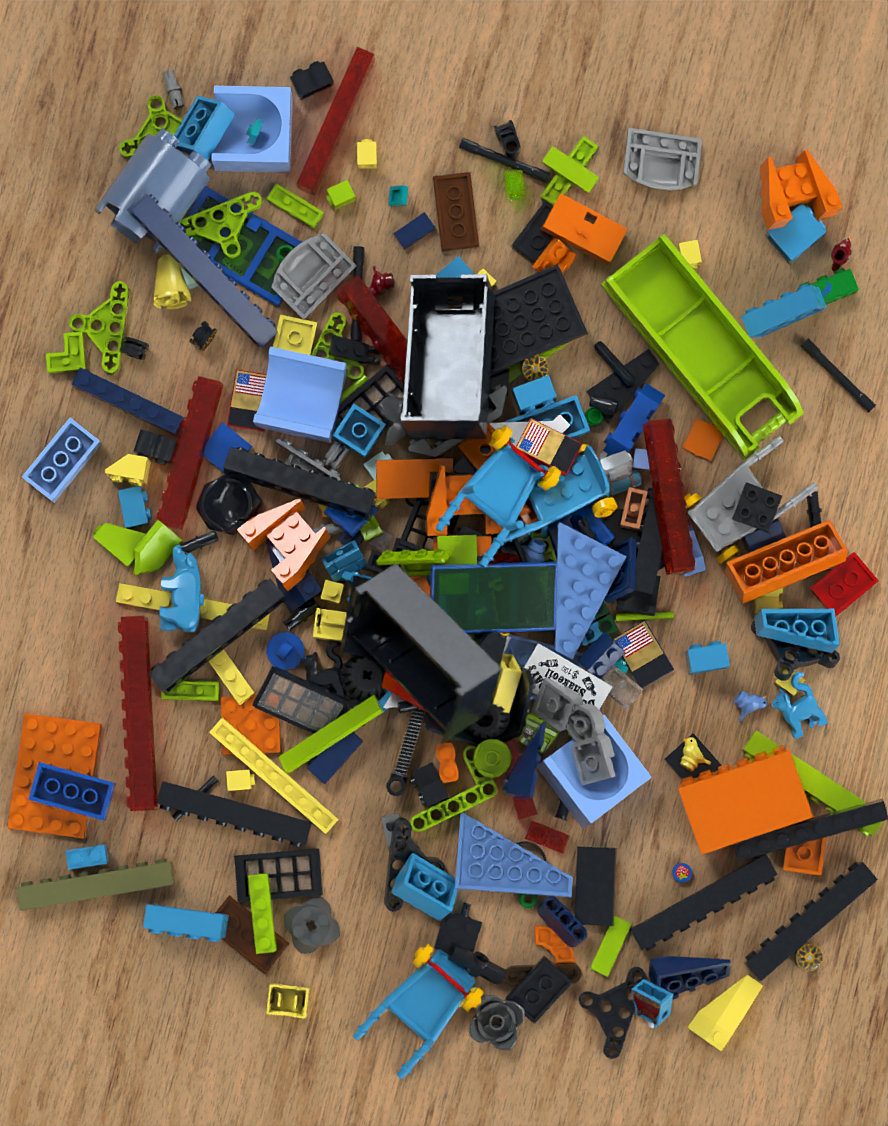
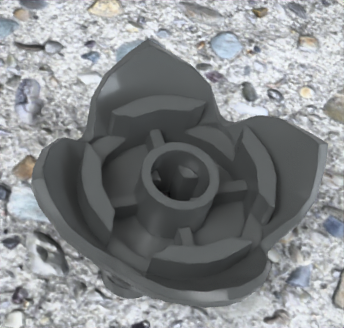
(392, 408)
(318, 911)
(501, 1036)

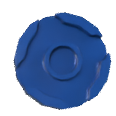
(285, 650)

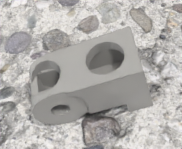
(387, 821)

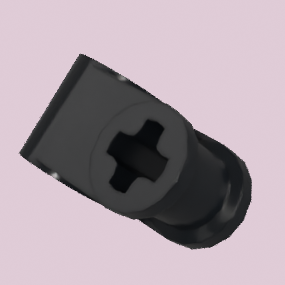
(507, 136)

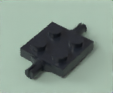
(458, 929)

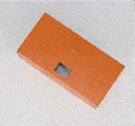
(584, 229)

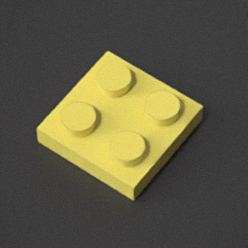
(295, 334)

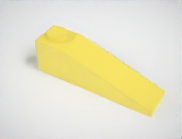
(723, 1015)

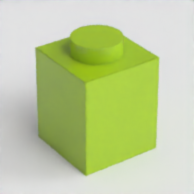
(340, 195)

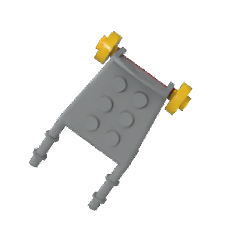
(716, 510)

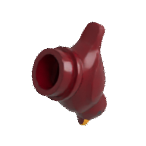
(841, 253)
(381, 282)

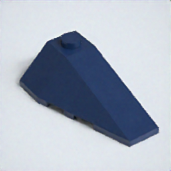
(522, 777)

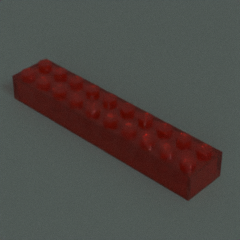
(138, 713)

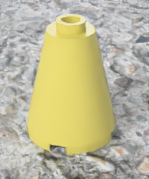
(170, 285)

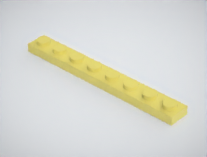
(155, 599)
(274, 775)

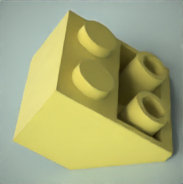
(131, 469)

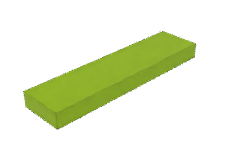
(581, 154)

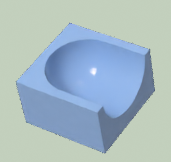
(274, 140)
(594, 799)

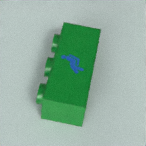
(837, 286)

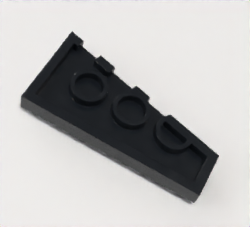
(614, 387)

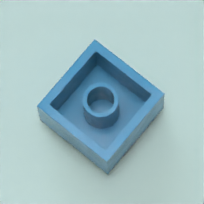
(534, 395)
(359, 431)
(707, 658)

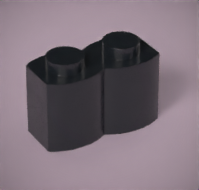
(311, 80)
(155, 447)

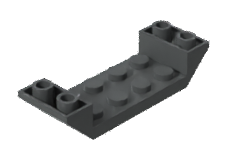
(422, 446)

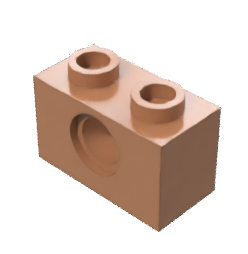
(633, 509)

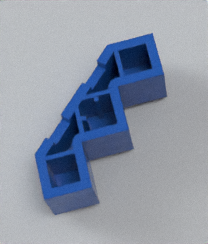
(631, 427)

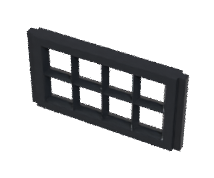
(404, 544)

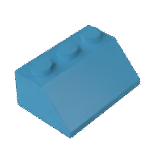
(203, 126)
(425, 887)

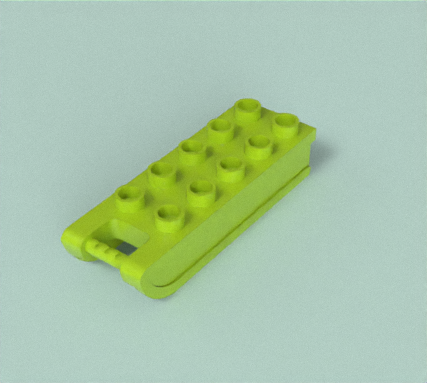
(701, 343)

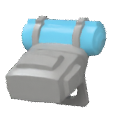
(619, 472)

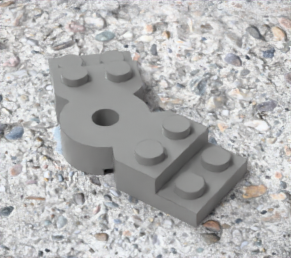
(585, 723)

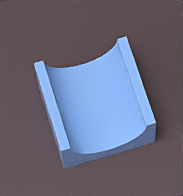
(301, 395)

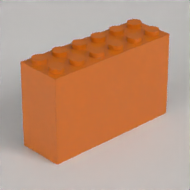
(744, 799)

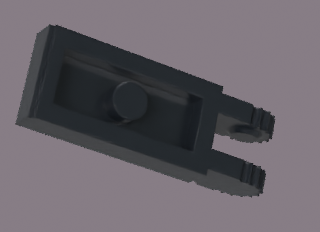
(353, 350)

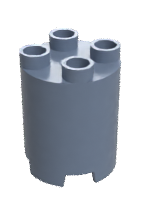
(158, 171)

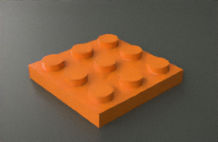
(253, 723)

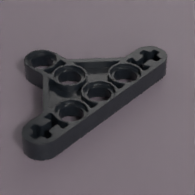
(801, 655)
(403, 855)
(610, 1019)

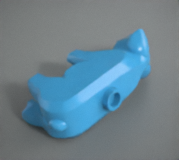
(186, 594)

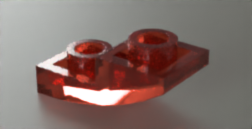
(547, 837)

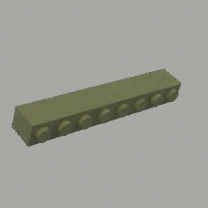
(96, 885)

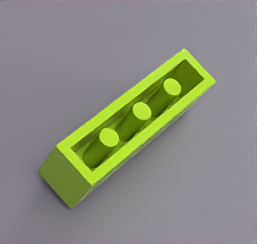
(262, 913)

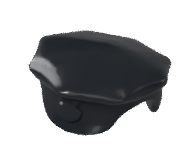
(227, 504)

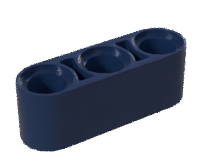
(570, 926)

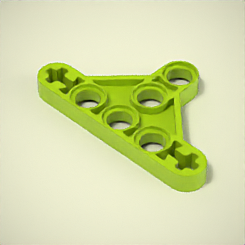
(149, 126)
(230, 220)
(107, 317)
(322, 345)

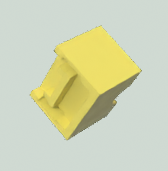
(331, 625)
(288, 1000)

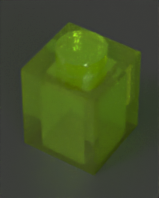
(514, 184)

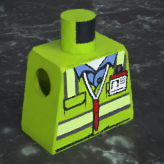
(532, 723)

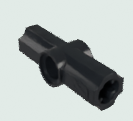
(476, 964)

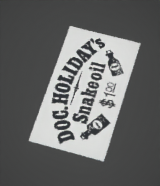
(546, 663)

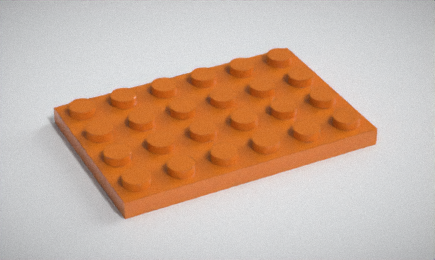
(60, 744)

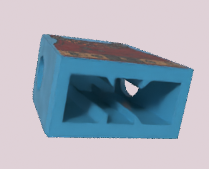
(651, 1002)

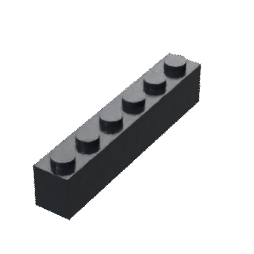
(648, 551)

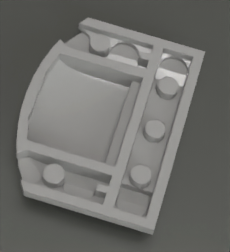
(662, 159)
(311, 273)

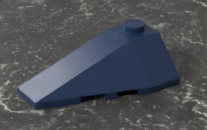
(302, 592)
(685, 973)

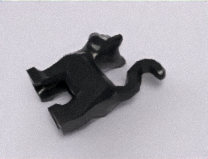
(325, 677)

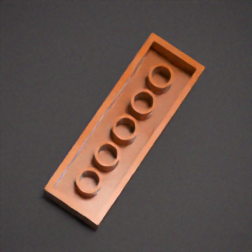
(786, 561)

